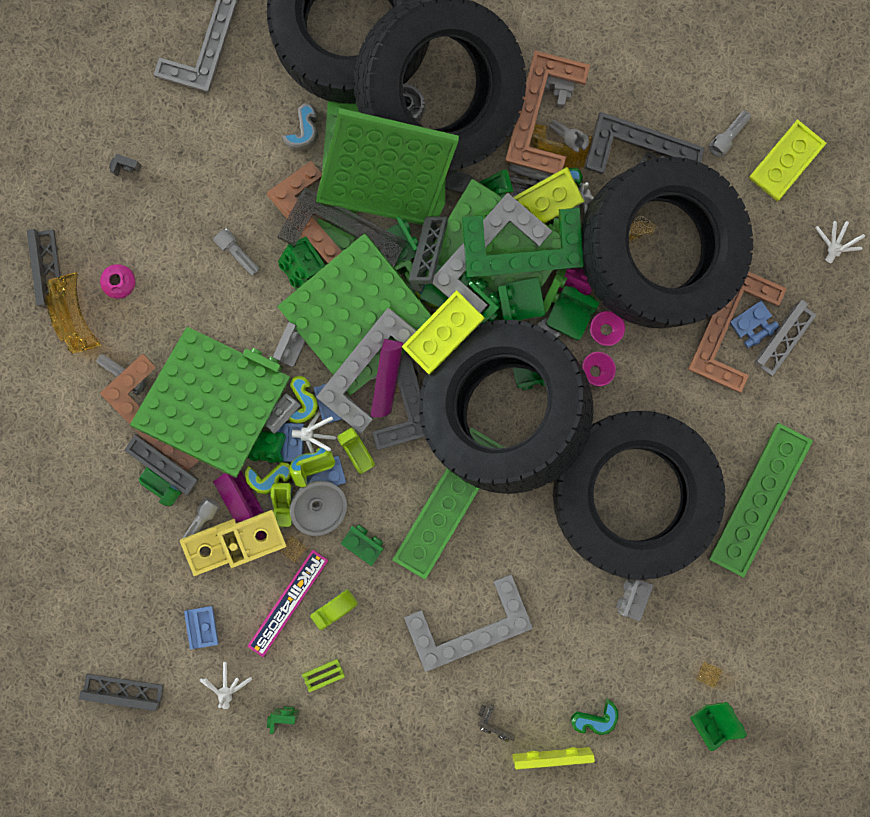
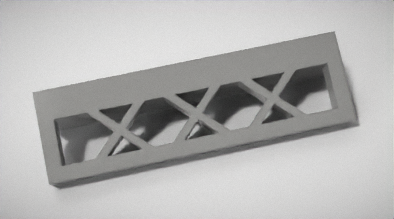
(781, 333)

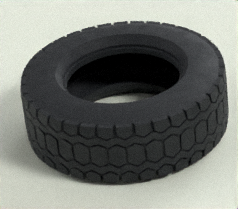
(494, 57)
(311, 65)
(722, 233)
(548, 449)
(699, 507)

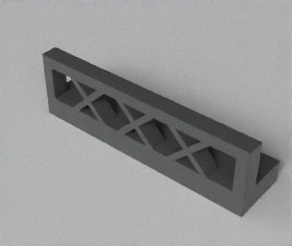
(425, 249)
(37, 263)
(162, 464)
(119, 699)

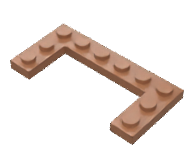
(541, 67)
(285, 198)
(703, 359)
(117, 396)

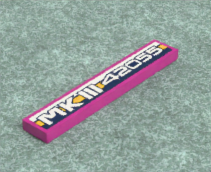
(287, 603)

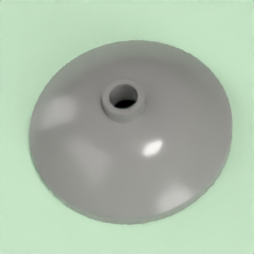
(323, 516)

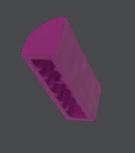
(386, 378)
(239, 499)

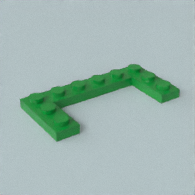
(480, 264)

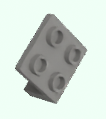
(634, 598)

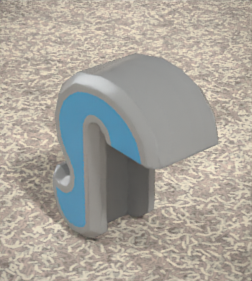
(308, 134)

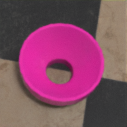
(125, 286)
(616, 324)
(605, 365)

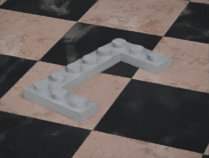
(204, 72)
(505, 211)
(333, 393)
(435, 656)

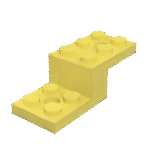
(233, 543)

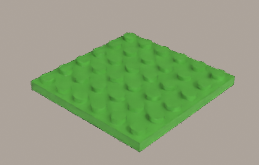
(385, 167)
(480, 201)
(346, 301)
(210, 402)

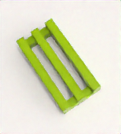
(308, 681)

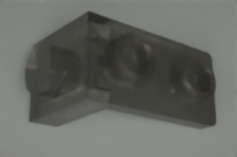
(485, 713)

